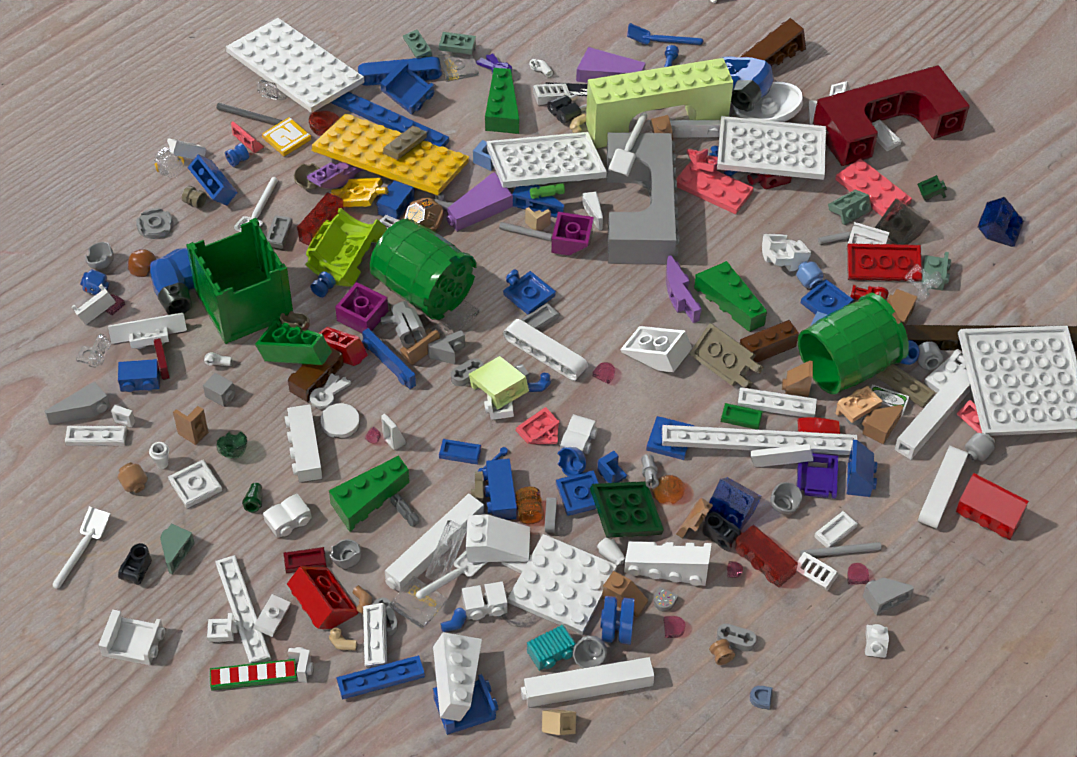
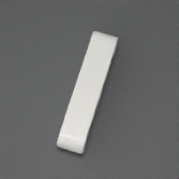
(545, 349)
(942, 487)

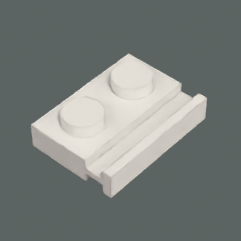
(867, 235)

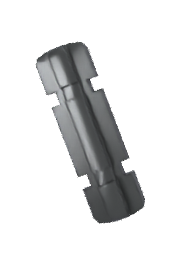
(405, 510)

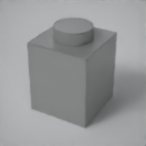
(219, 389)

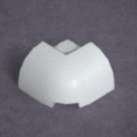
(784, 251)

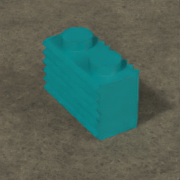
(551, 647)

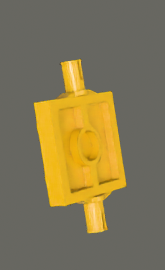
(360, 192)

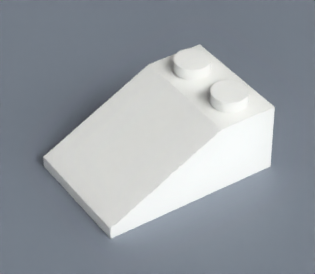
(658, 347)
(496, 540)

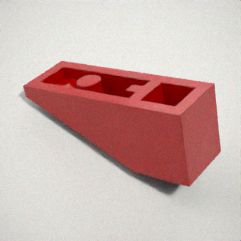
(347, 344)

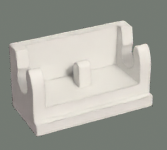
(94, 306)

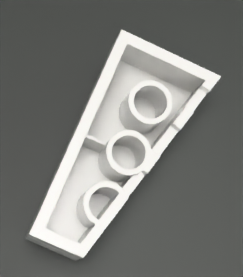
(668, 561)

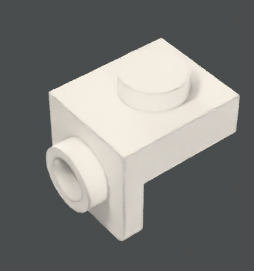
(504, 412)
(222, 629)
(876, 640)
(303, 658)

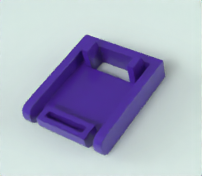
(818, 480)

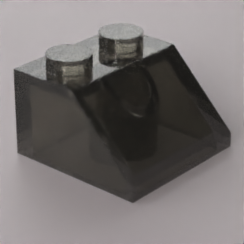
(902, 223)

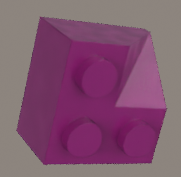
(571, 233)
(361, 308)

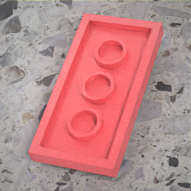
(869, 181)
(714, 187)

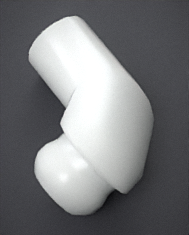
(541, 66)

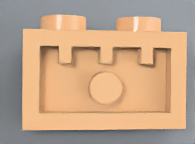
(858, 404)

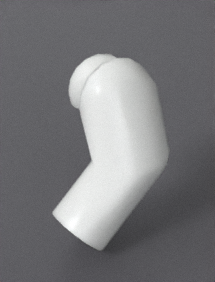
(215, 359)

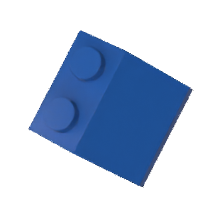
(861, 470)

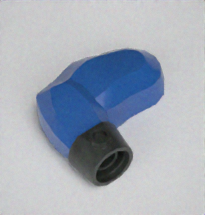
(751, 80)
(172, 281)

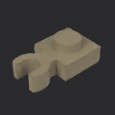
(478, 491)

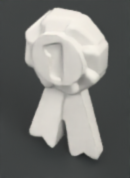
(323, 397)

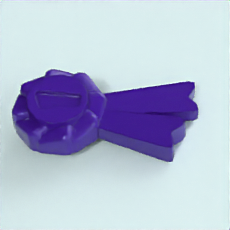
(491, 62)

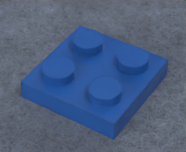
(529, 293)
(825, 298)
(655, 440)
(576, 492)

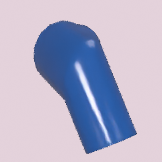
(456, 622)

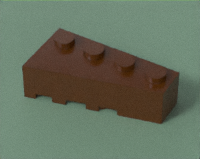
(779, 44)

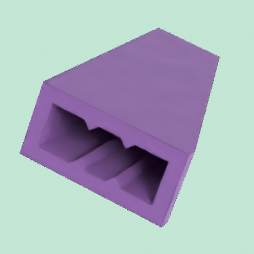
(603, 64)
(480, 203)

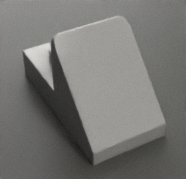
(444, 348)

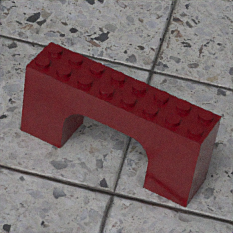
(919, 94)

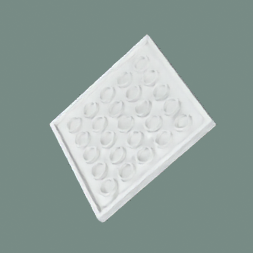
(1022, 379)

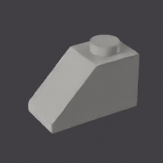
(886, 594)

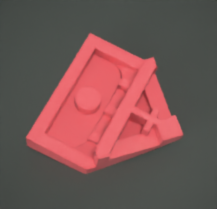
(703, 160)
(540, 428)

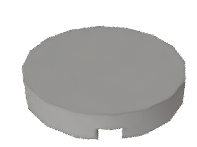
(154, 223)

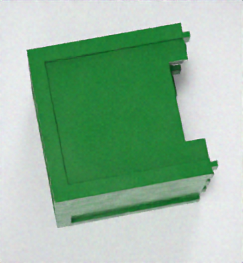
(240, 282)

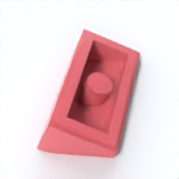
(244, 137)
(969, 415)

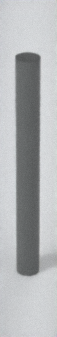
(234, 110)

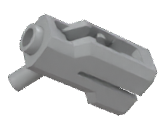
(405, 317)

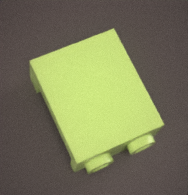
(499, 381)

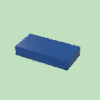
(460, 451)

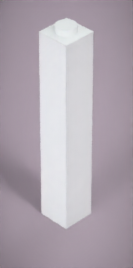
(934, 414)
(419, 555)
(588, 682)

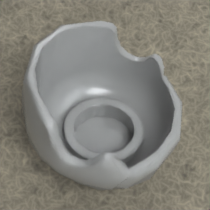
(99, 255)
(786, 498)
(346, 553)
(590, 652)

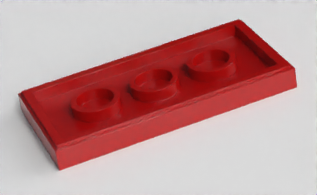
(882, 261)

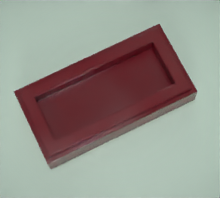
(161, 359)
(309, 557)

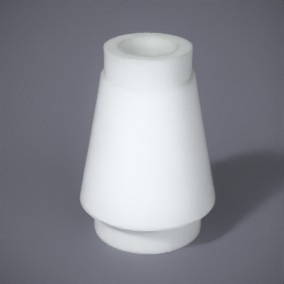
(160, 453)
(611, 551)

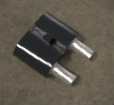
(565, 109)

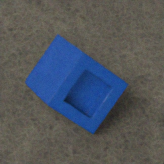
(609, 468)

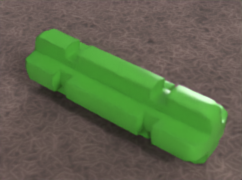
(545, 191)

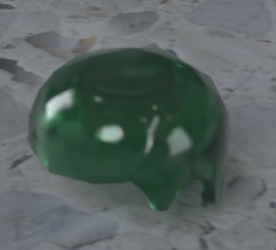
(232, 445)

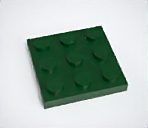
(626, 509)

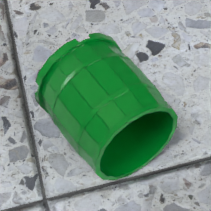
(422, 268)
(853, 343)

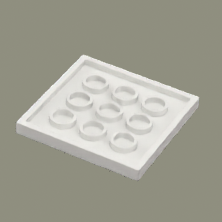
(561, 584)

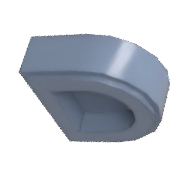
(761, 697)

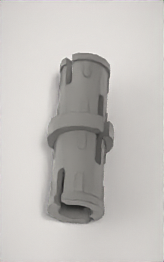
(649, 471)

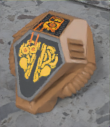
(425, 212)

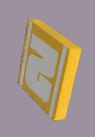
(286, 136)

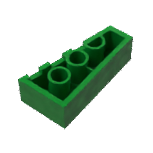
(501, 106)
(732, 295)
(292, 345)
(368, 491)

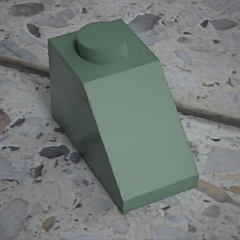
(176, 545)

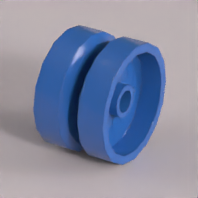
(617, 620)

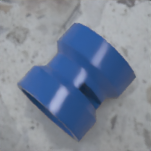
(235, 155)
(321, 286)

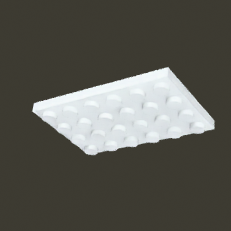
(772, 147)
(545, 159)

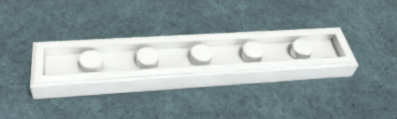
(242, 610)

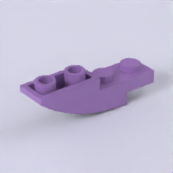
(333, 175)
(678, 291)

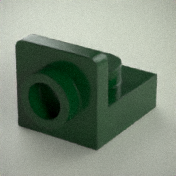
(932, 187)

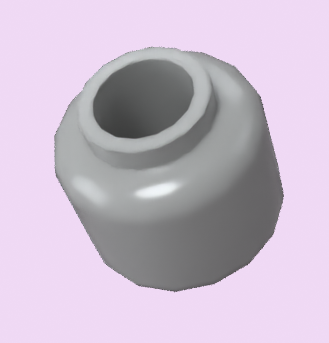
(929, 356)
(979, 447)

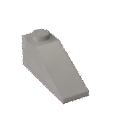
(80, 405)

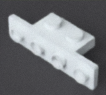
(143, 332)

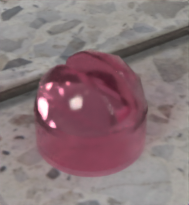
(373, 435)
(734, 569)

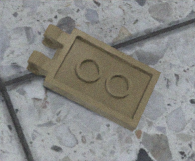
(725, 356)

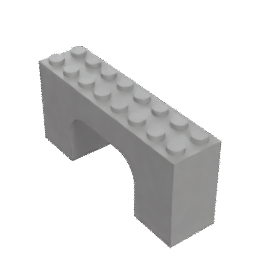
(652, 233)

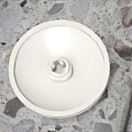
(778, 105)

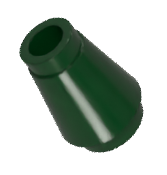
(253, 499)

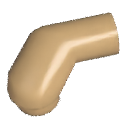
(574, 125)
(340, 642)

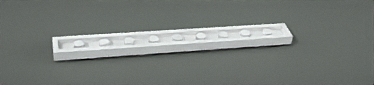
(754, 439)

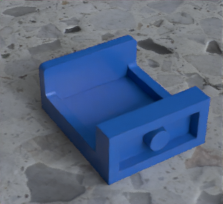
(406, 88)
(482, 708)

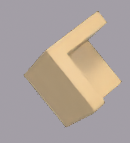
(537, 220)
(558, 722)

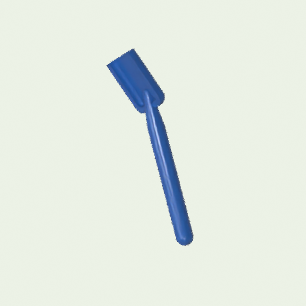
(643, 36)

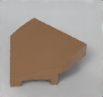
(695, 517)

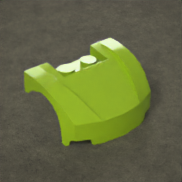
(340, 247)

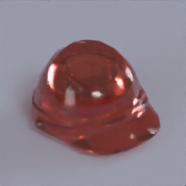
(322, 121)

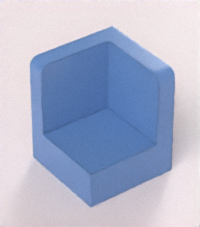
(481, 156)

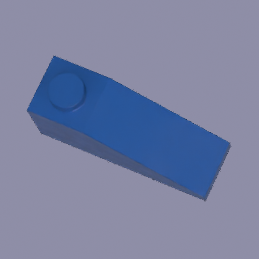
(522, 200)

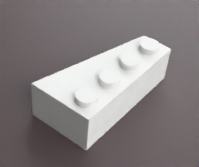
(455, 669)

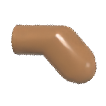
(364, 598)

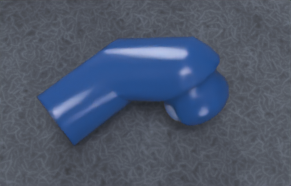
(513, 277)
(541, 385)

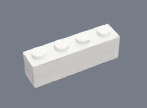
(304, 443)

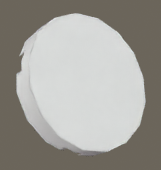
(340, 420)

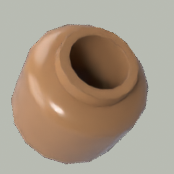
(132, 477)

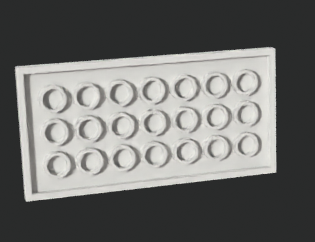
(295, 65)

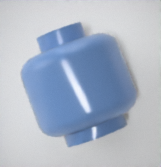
(809, 274)

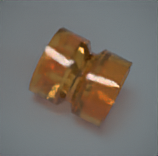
(529, 505)

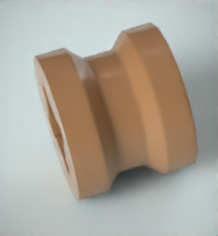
(722, 652)

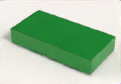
(741, 416)

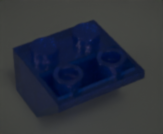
(1001, 222)
(734, 502)

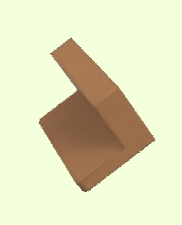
(420, 349)
(193, 426)

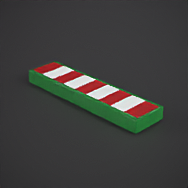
(253, 674)

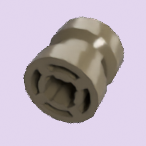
(195, 197)

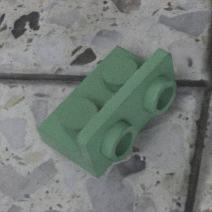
(457, 43)
(417, 44)
(851, 206)
(933, 264)

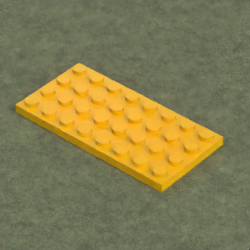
(362, 146)

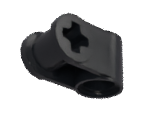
(722, 533)
(134, 567)

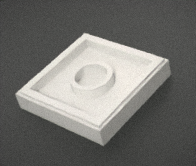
(194, 483)

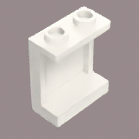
(131, 639)

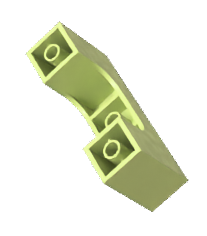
(617, 99)

